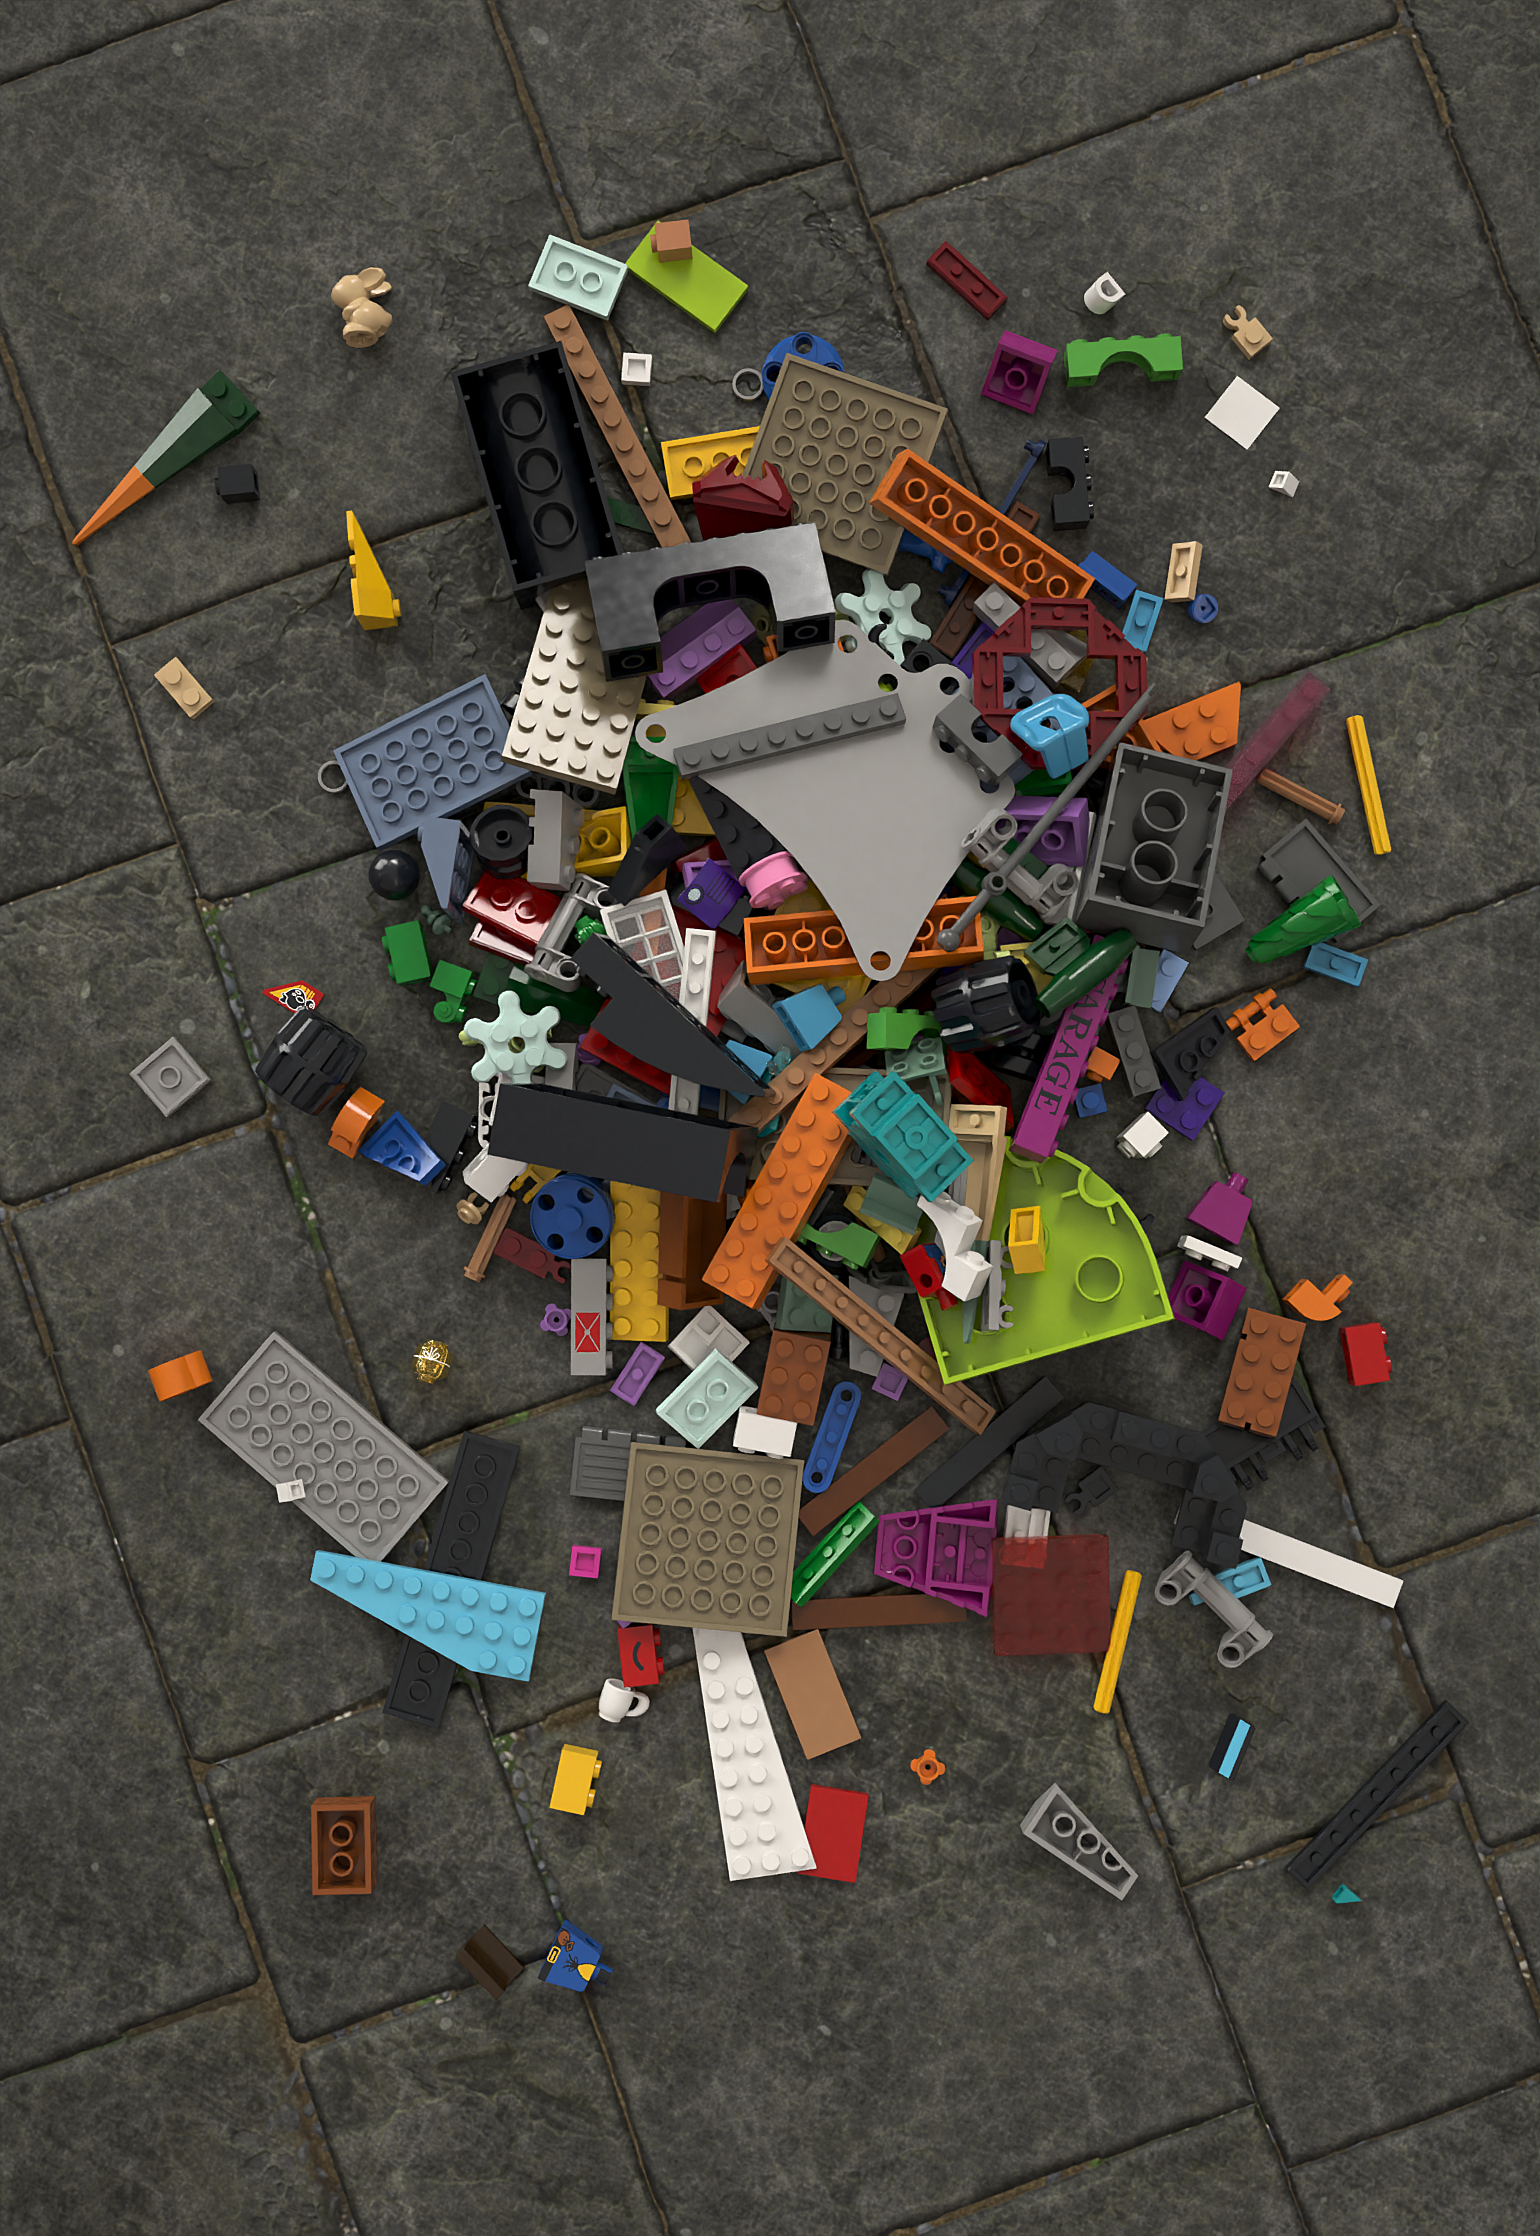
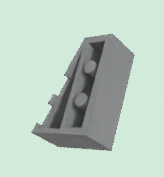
(555, 840)
(884, 1303)

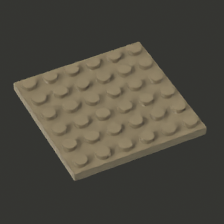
(833, 448)
(707, 1539)

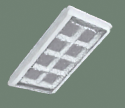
(650, 936)

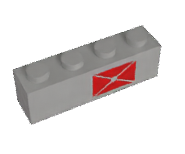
(590, 1317)

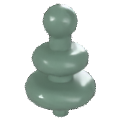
(439, 922)

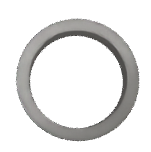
(747, 398)
(321, 770)

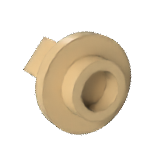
(469, 1212)

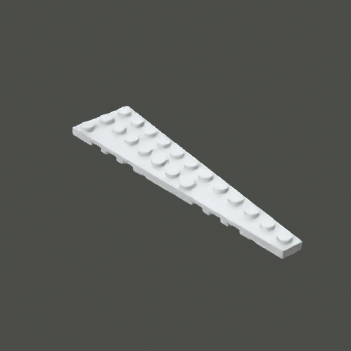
(752, 1786)

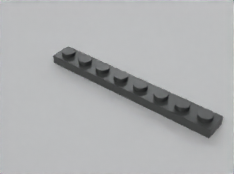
(789, 736)

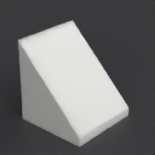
(1284, 483)
(290, 1490)

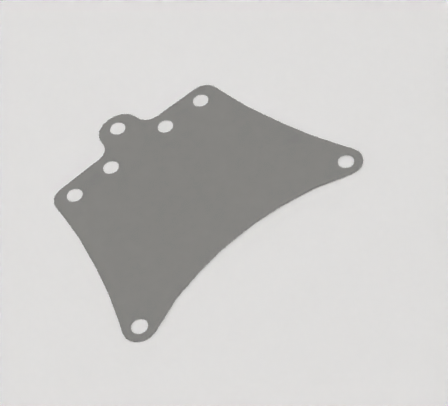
(862, 815)

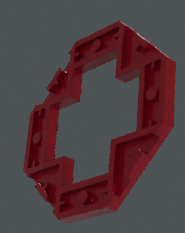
(1014, 640)

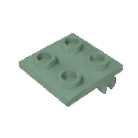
(919, 1061)

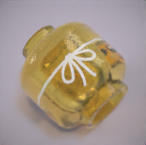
(431, 1361)

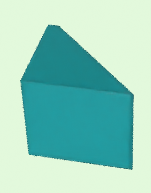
(1344, 1895)

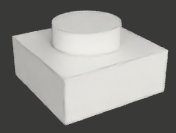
(636, 369)

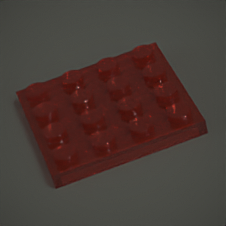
(1050, 1594)

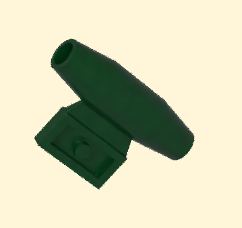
(1006, 908)
(1075, 963)

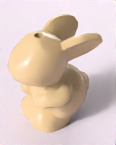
(364, 318)

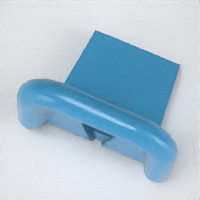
(1060, 748)

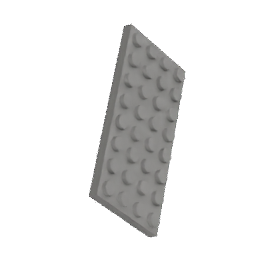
(304, 1426)

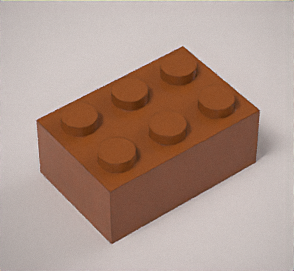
(794, 1375)
(344, 1845)

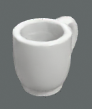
(616, 1701)

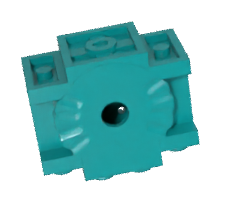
(903, 1136)

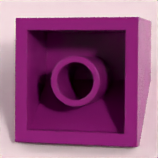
(1018, 371)
(1205, 1299)

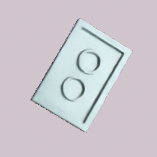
(578, 277)
(706, 1398)

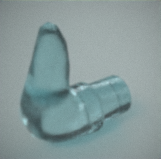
(779, 1062)

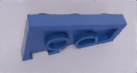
(403, 1150)

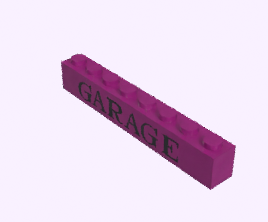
(1060, 1070)

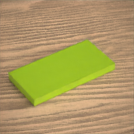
(693, 285)

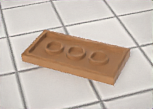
(812, 1693)

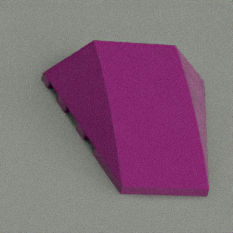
(941, 1551)

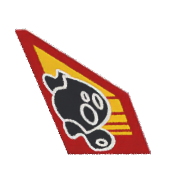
(295, 995)

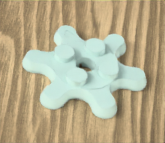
(895, 604)
(509, 1024)

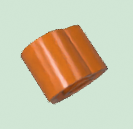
(180, 1375)

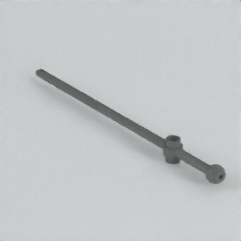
(949, 938)

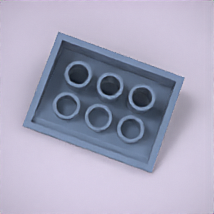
(449, 861)

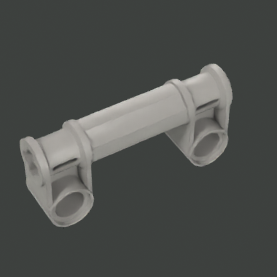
(1020, 880)
(549, 960)
(1245, 1631)

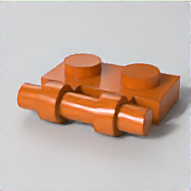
(1268, 1031)

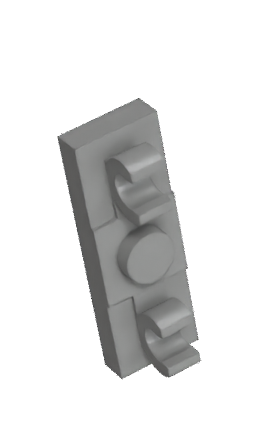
(994, 1289)

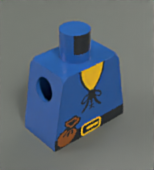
(574, 1960)

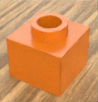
(1101, 1065)

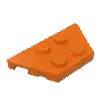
(1199, 726)

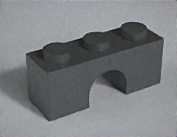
(990, 760)
(1136, 1061)

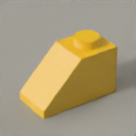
(1027, 1240)

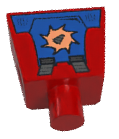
(927, 1271)

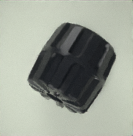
(986, 1004)
(311, 1061)

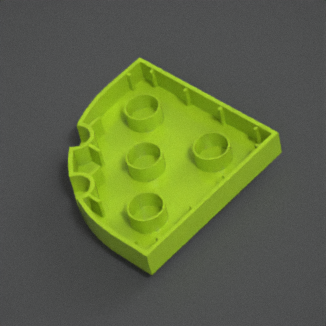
(1094, 1282)

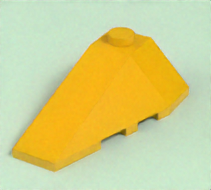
(372, 597)
(602, 843)

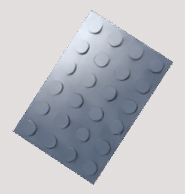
(430, 762)

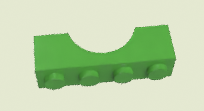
(1157, 356)
(896, 1030)
(852, 1243)

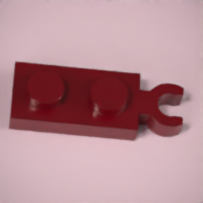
(529, 1255)

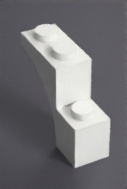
(958, 1227)

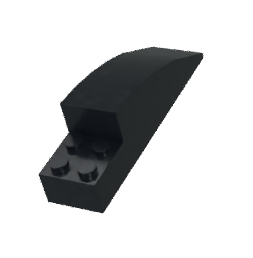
(656, 1025)

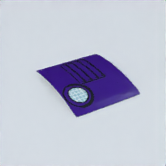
(711, 894)

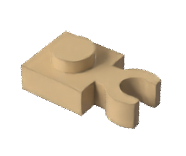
(1249, 336)

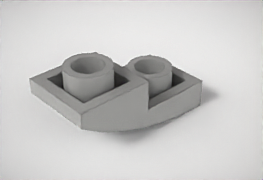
(565, 1077)

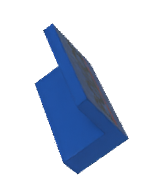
(1108, 581)

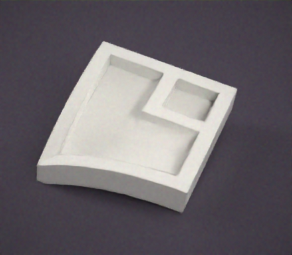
(703, 1335)

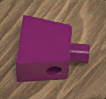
(1223, 1209)

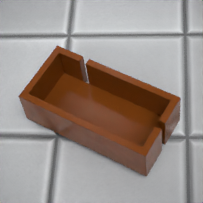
(687, 1244)
(1261, 1373)

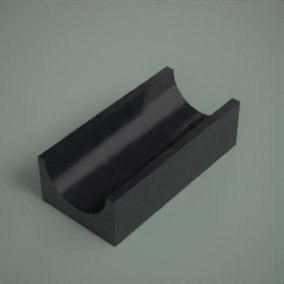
(536, 468)
(622, 1141)

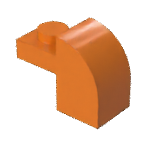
(354, 1121)
(1317, 1305)

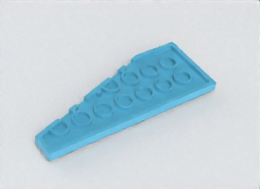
(465, 1619)

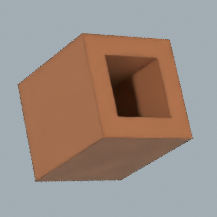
(672, 241)

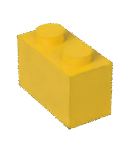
(574, 1779)

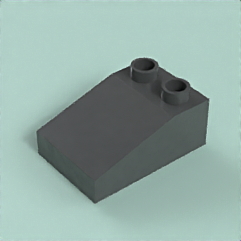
(1154, 848)

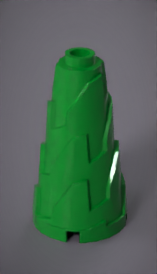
(1307, 922)

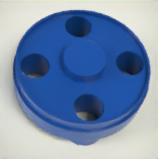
(821, 353)
(572, 1216)

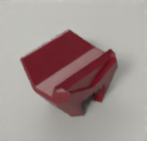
(738, 505)

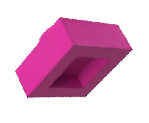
(585, 1561)

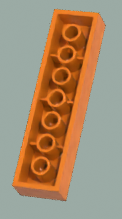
(975, 533)
(818, 948)
(782, 1194)

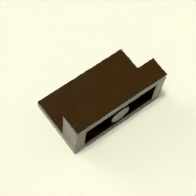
(489, 1961)

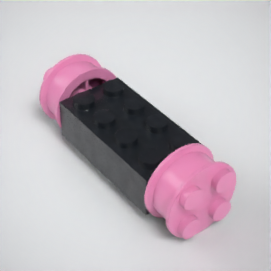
(751, 849)

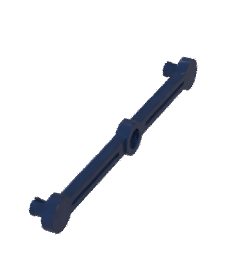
(1035, 450)

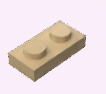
(1183, 571)
(184, 688)

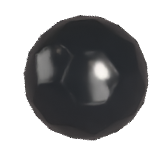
(394, 875)

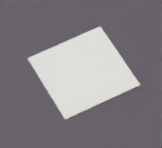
(1242, 412)

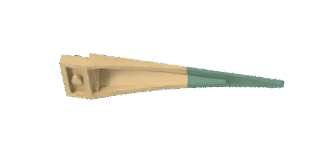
(981, 1135)

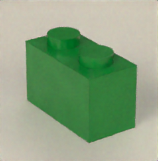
(408, 953)

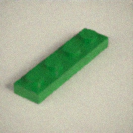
(831, 1552)

